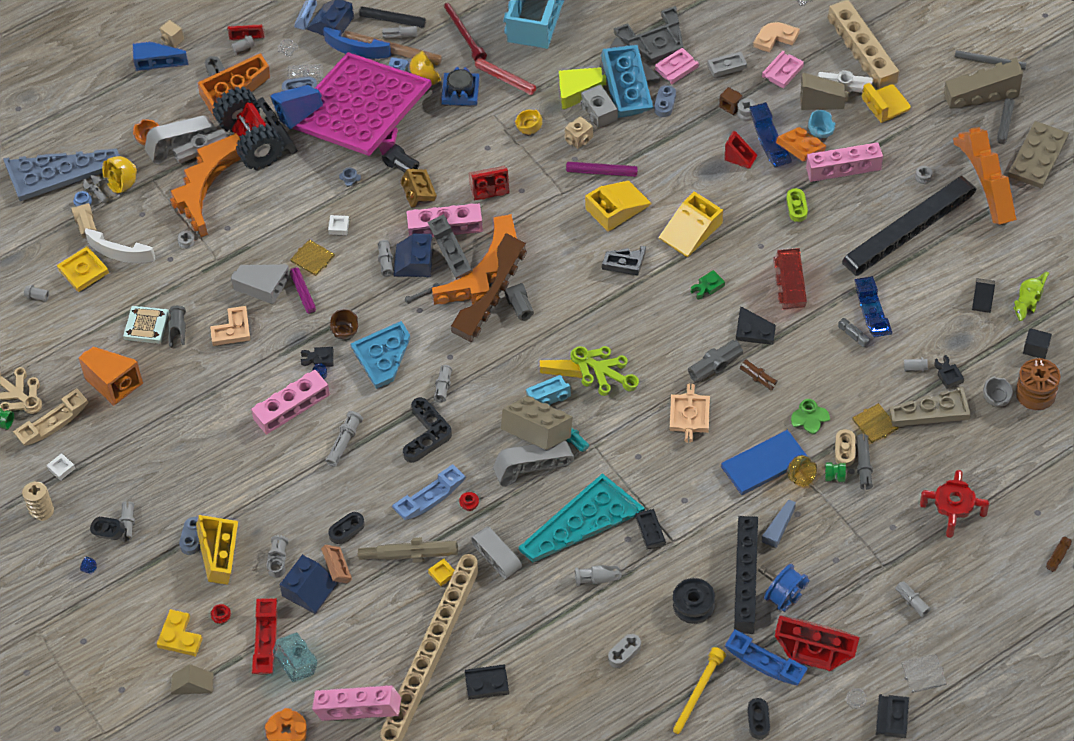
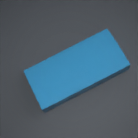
(626, 80)

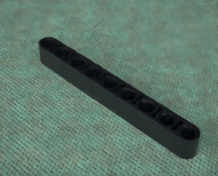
(908, 226)

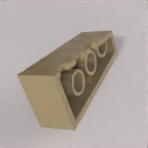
(985, 86)

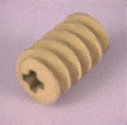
(38, 501)

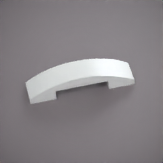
(138, 254)

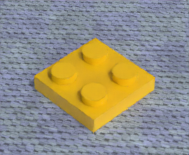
(82, 269)

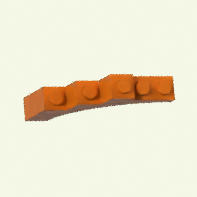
(211, 162)
(986, 163)
(476, 283)

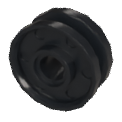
(690, 590)

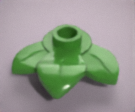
(811, 418)

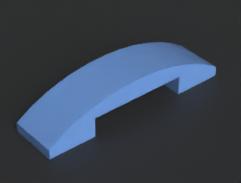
(431, 495)

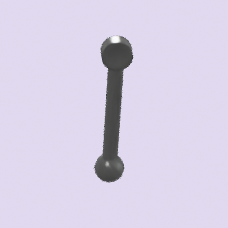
(408, 299)

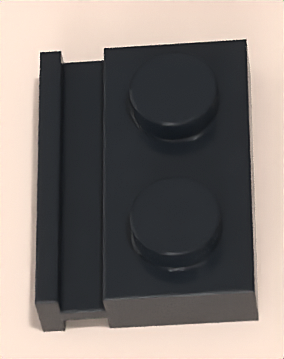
(486, 682)
(892, 716)

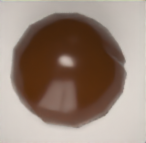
(344, 324)

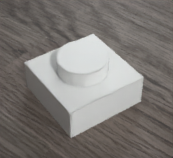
(338, 225)
(61, 467)

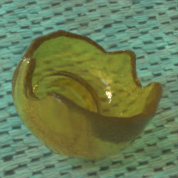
(802, 470)

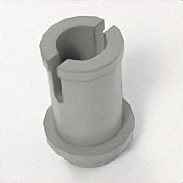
(243, 44)
(36, 293)
(915, 364)

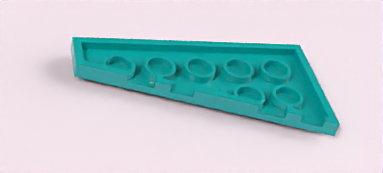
(589, 513)

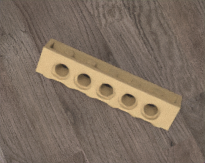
(863, 44)

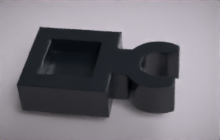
(321, 355)
(948, 374)

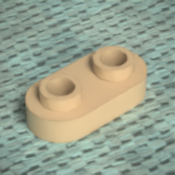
(845, 449)

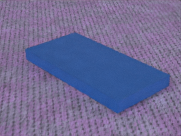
(762, 462)

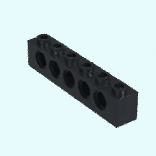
(746, 574)

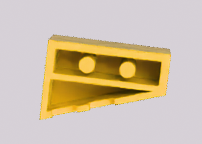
(217, 546)

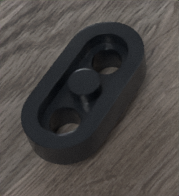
(345, 527)
(107, 528)
(758, 720)

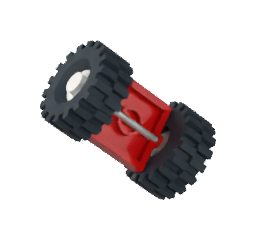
(241, 114)

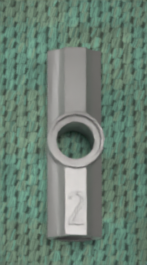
(189, 150)

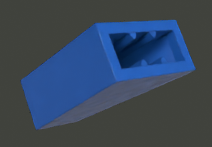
(296, 104)

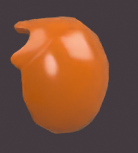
(142, 128)

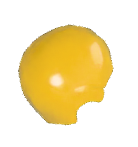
(529, 121)

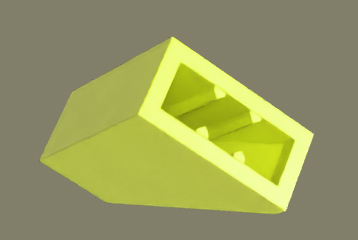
(576, 81)

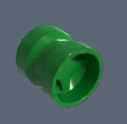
(6, 419)
(835, 472)

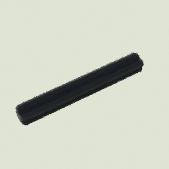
(392, 16)

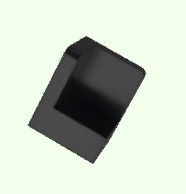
(1037, 343)

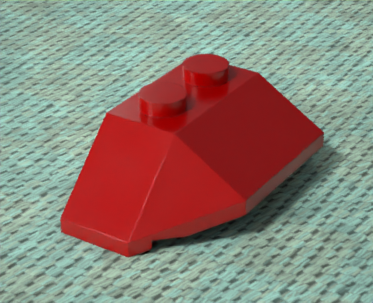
(815, 643)

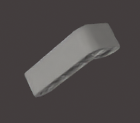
(175, 134)
(530, 458)

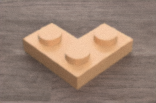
(235, 331)

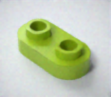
(798, 206)

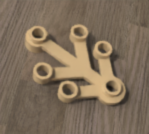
(18, 393)

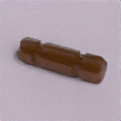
(1058, 554)

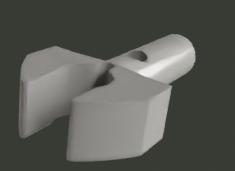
(95, 188)

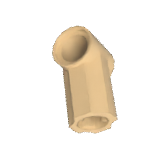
(84, 218)

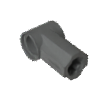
(518, 298)

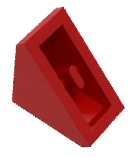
(738, 151)

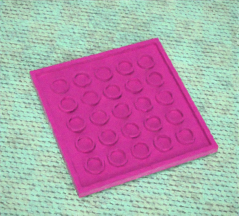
(362, 103)

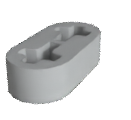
(621, 649)

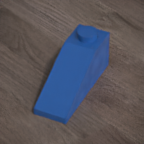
(154, 56)

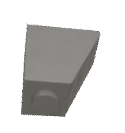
(261, 281)

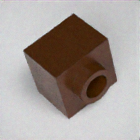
(729, 100)

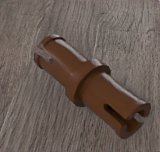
(758, 375)

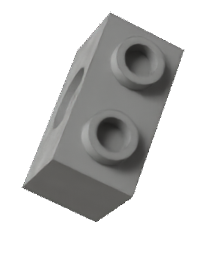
(599, 106)

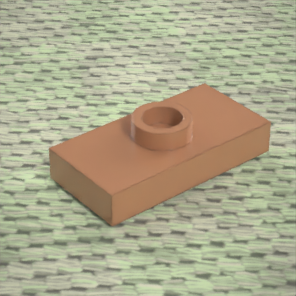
(336, 564)

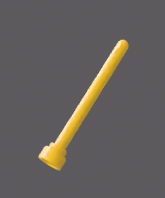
(716, 657)

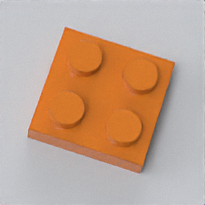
(800, 143)

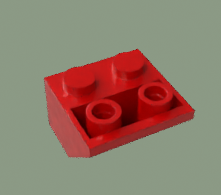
(489, 182)

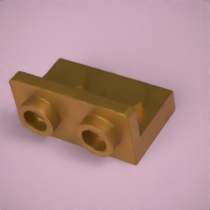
(417, 186)

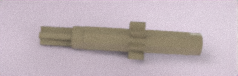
(416, 550)

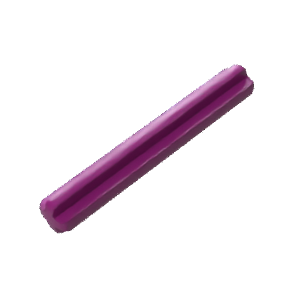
(604, 169)

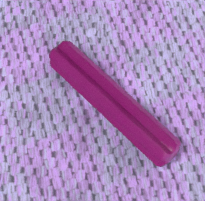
(302, 290)

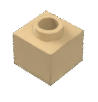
(171, 34)

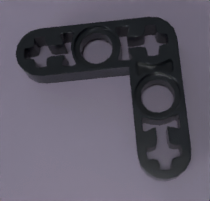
(433, 431)

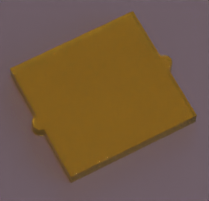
(312, 257)
(874, 423)

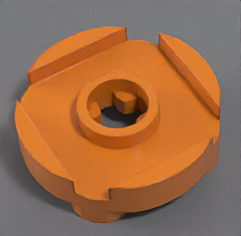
(283, 719)

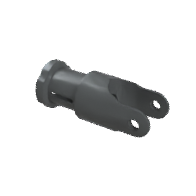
(177, 324)

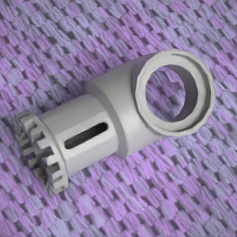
(274, 558)

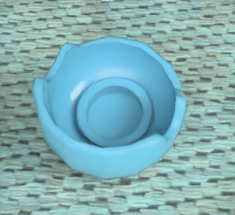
(821, 124)

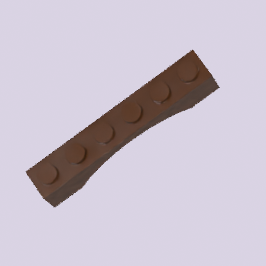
(470, 319)

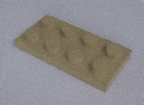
(1038, 154)

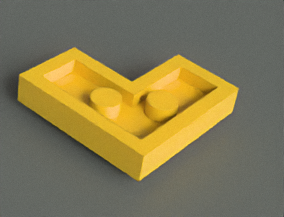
(174, 636)

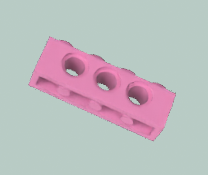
(844, 162)
(461, 218)
(286, 410)
(356, 703)

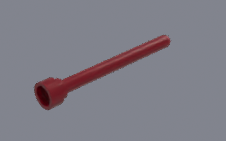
(477, 52)

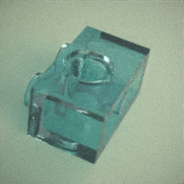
(295, 657)

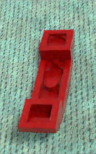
(265, 636)

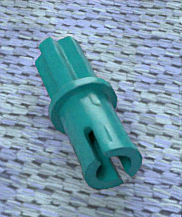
(578, 441)

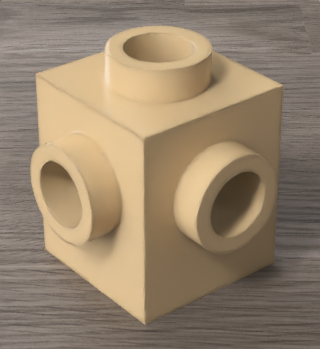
(578, 132)

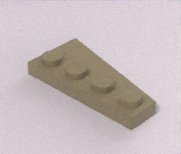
(941, 408)

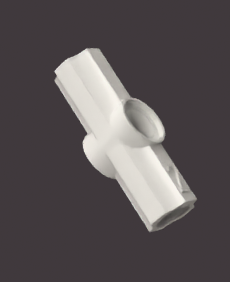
(850, 82)

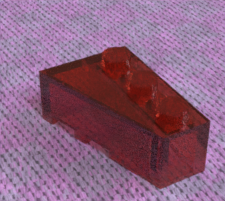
(790, 278)

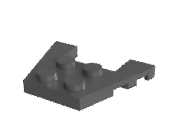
(656, 43)

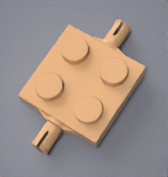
(689, 413)

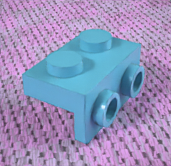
(550, 390)

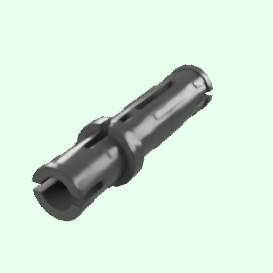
(864, 468)

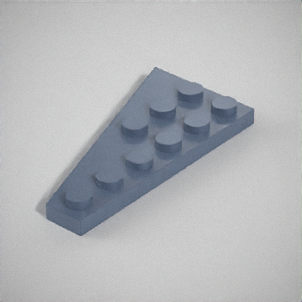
(54, 171)

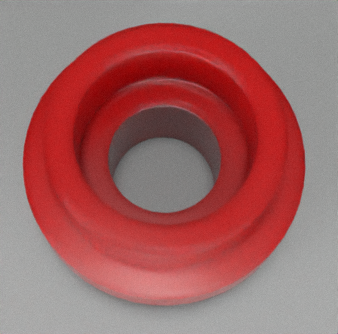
(469, 506)
(218, 609)

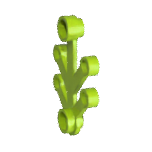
(601, 368)

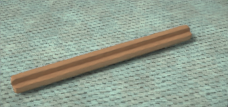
(395, 48)

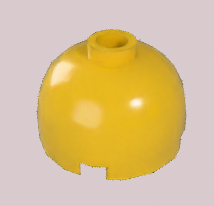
(422, 66)
(120, 173)

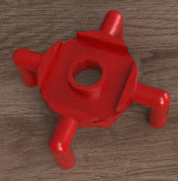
(954, 509)

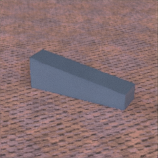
(776, 529)

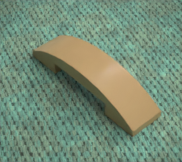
(52, 421)

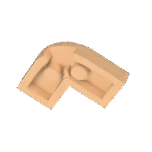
(773, 32)

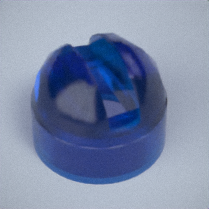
(321, 369)
(88, 565)

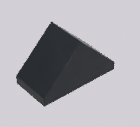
(983, 295)

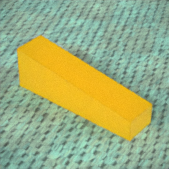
(560, 367)

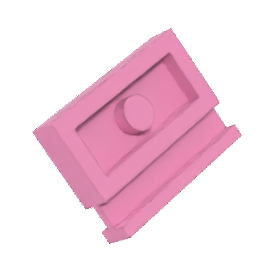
(676, 66)
(783, 69)

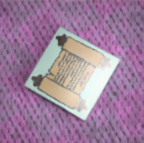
(146, 324)

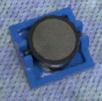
(460, 87)

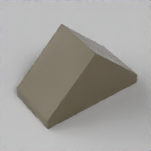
(192, 681)

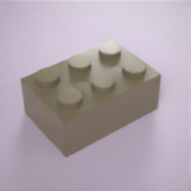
(536, 422)

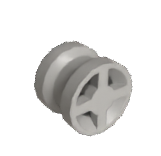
(743, 109)

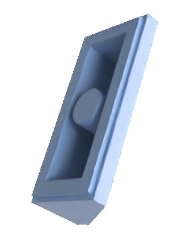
(305, 14)

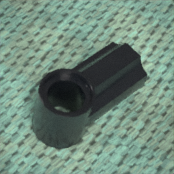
(397, 158)

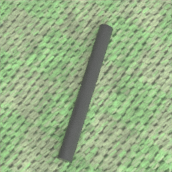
(983, 58)

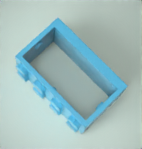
(530, 31)

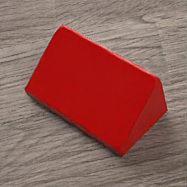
(240, 32)

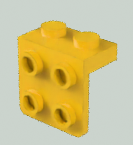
(885, 102)

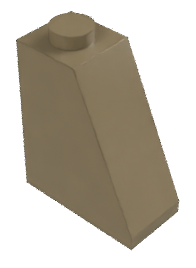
(821, 93)

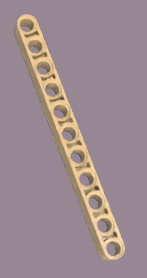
(433, 642)

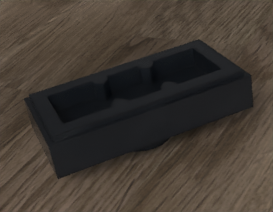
(650, 529)

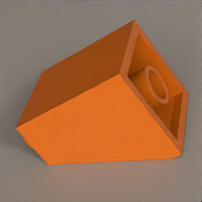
(110, 373)

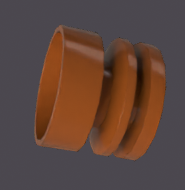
(1038, 384)

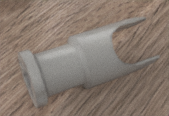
(597, 574)

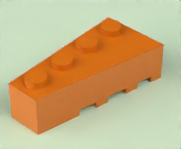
(247, 74)

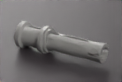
(347, 431)

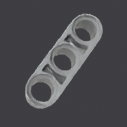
(496, 552)

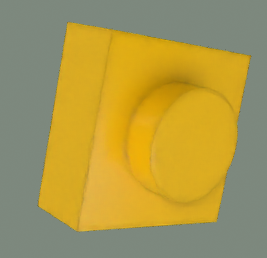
(441, 572)

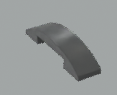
(450, 247)

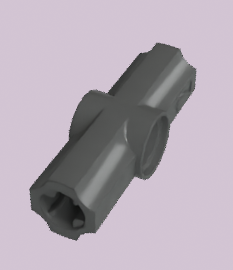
(715, 361)

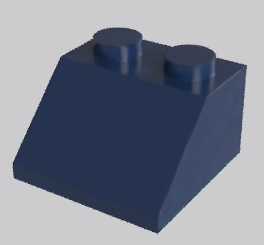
(333, 15)
(414, 256)
(307, 584)

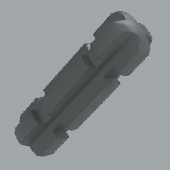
(854, 332)

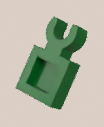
(708, 283)

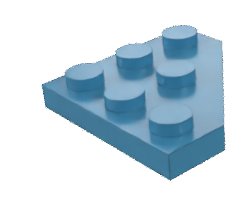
(382, 353)

